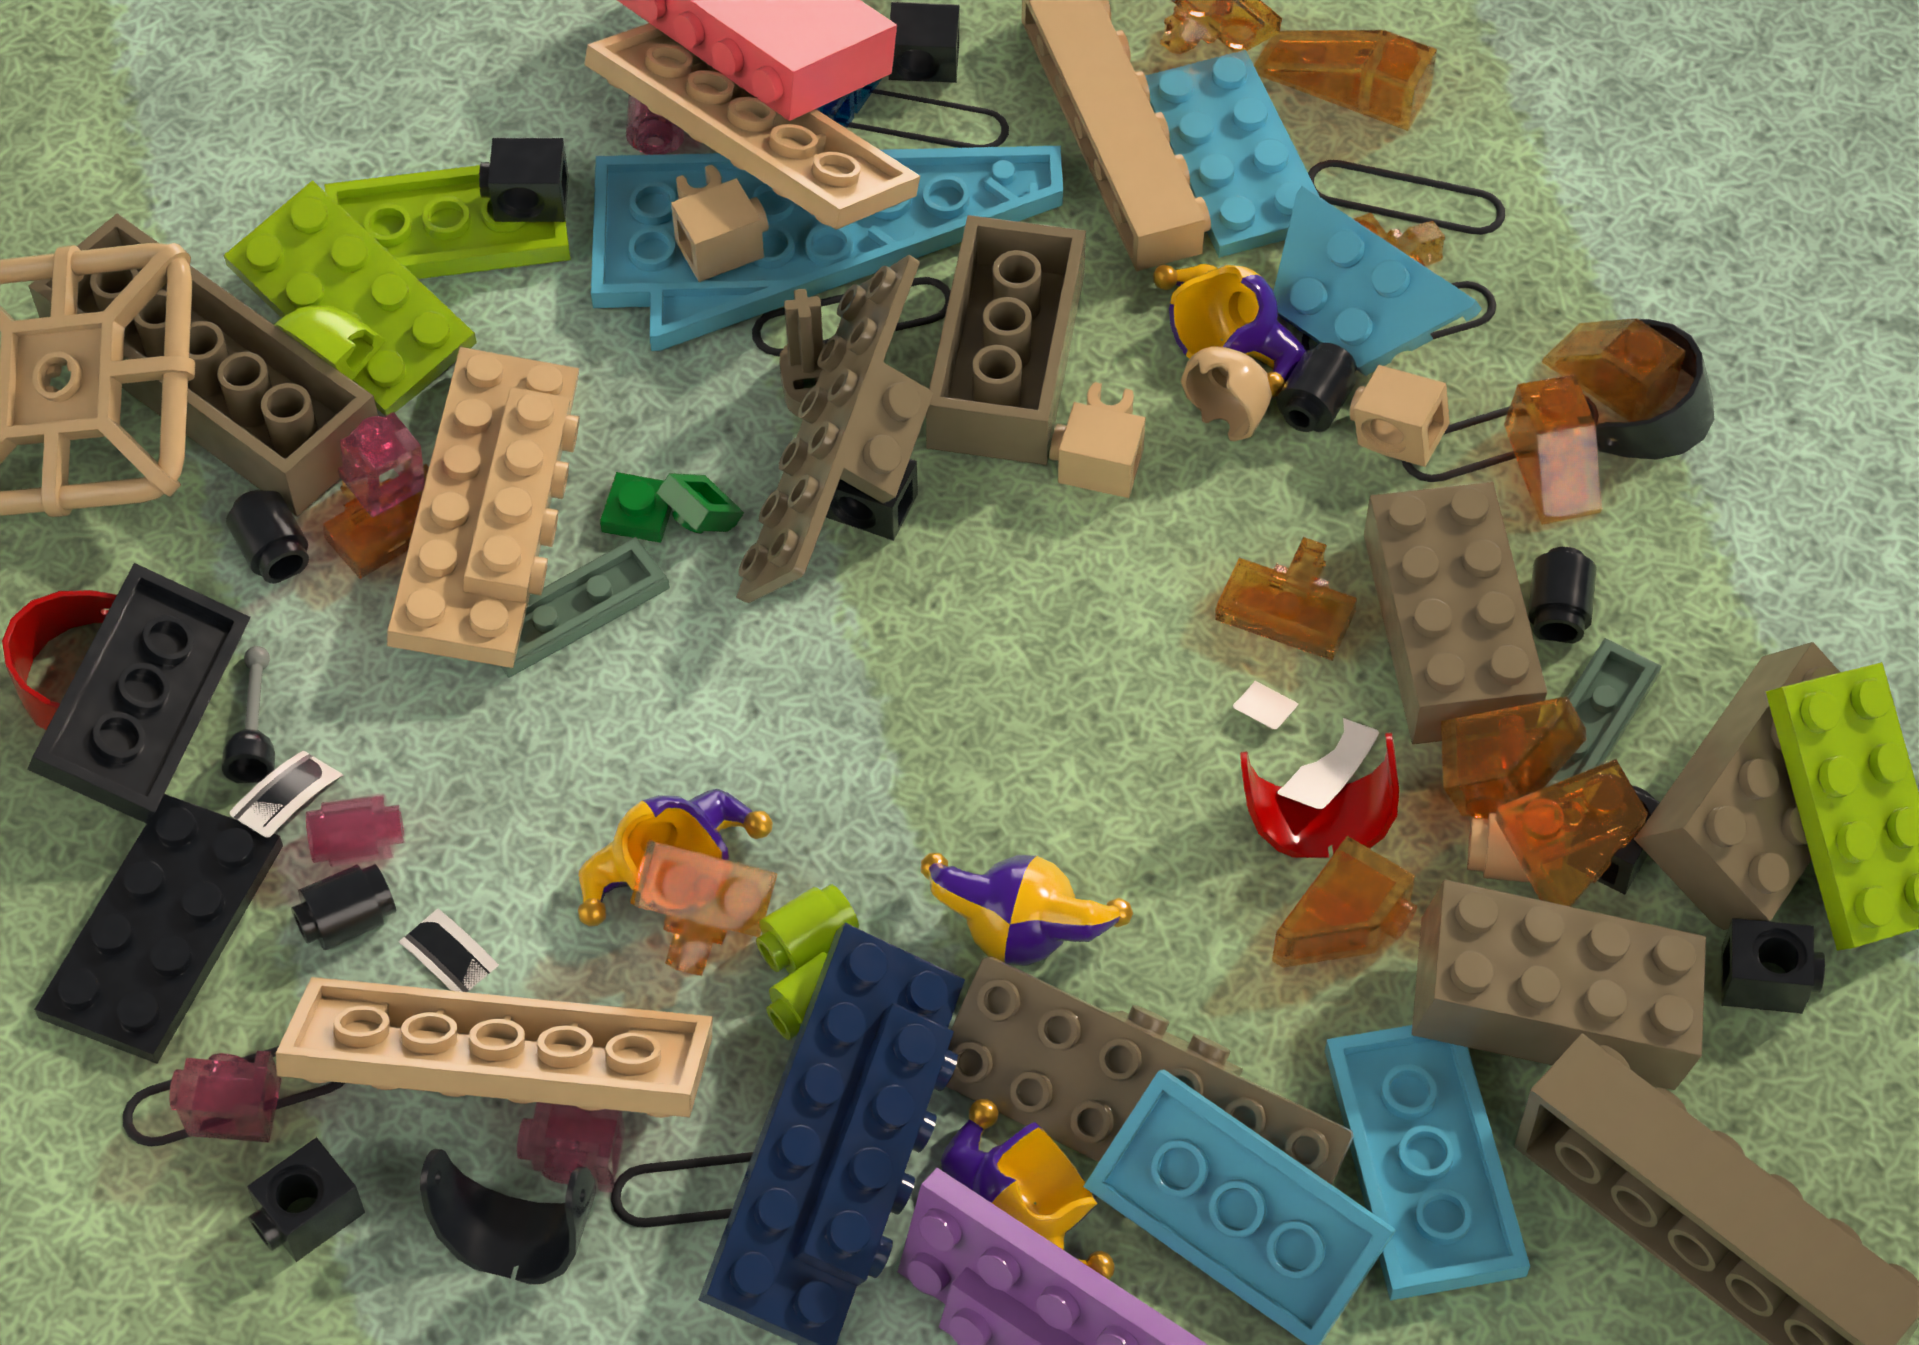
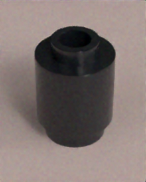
(1317, 388)
(268, 535)
(1562, 595)
(343, 906)

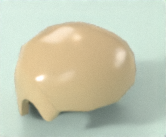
(1228, 388)

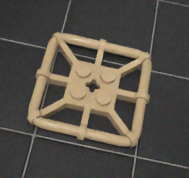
(93, 352)

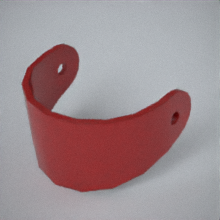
(35, 627)
(1360, 811)

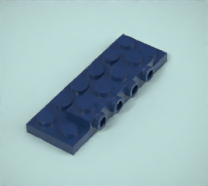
(837, 1141)

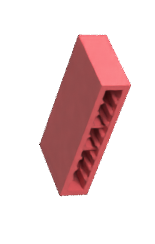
(781, 50)

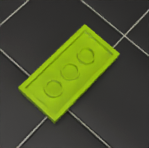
(443, 225)
(323, 257)
(1854, 800)

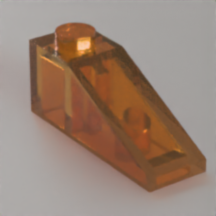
(1354, 69)

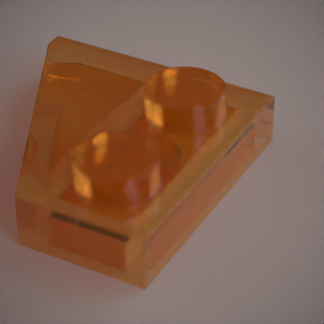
(1572, 830)

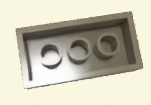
(1006, 340)
(1451, 605)
(1731, 816)
(1540, 973)

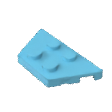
(1358, 288)

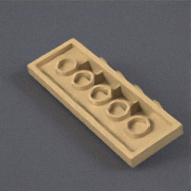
(801, 159)
(486, 508)
(496, 1047)

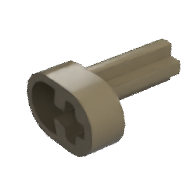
(803, 347)

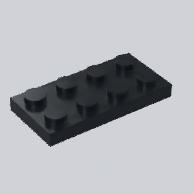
(139, 694)
(159, 929)

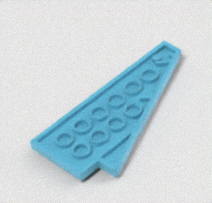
(643, 266)

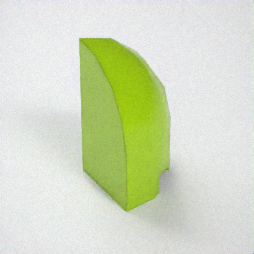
(333, 337)

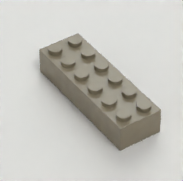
(255, 390)
(1710, 1208)

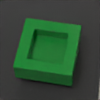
(699, 503)
(635, 508)

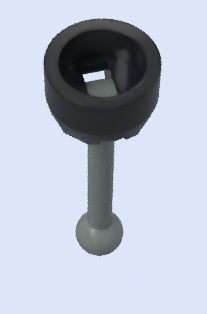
(250, 753)

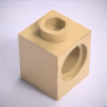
(1400, 415)

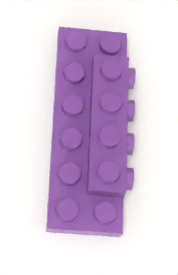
(1014, 1284)

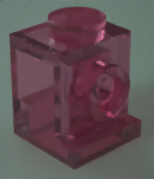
(374, 449)
(227, 1096)
(571, 1137)

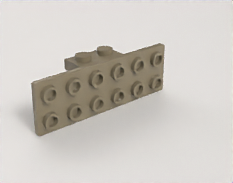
(853, 429)
(1086, 1069)

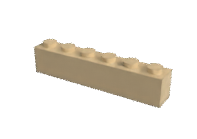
(1118, 130)

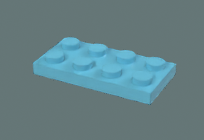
(1232, 149)
(1426, 1161)
(1239, 1208)

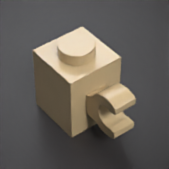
(717, 225)
(1100, 445)

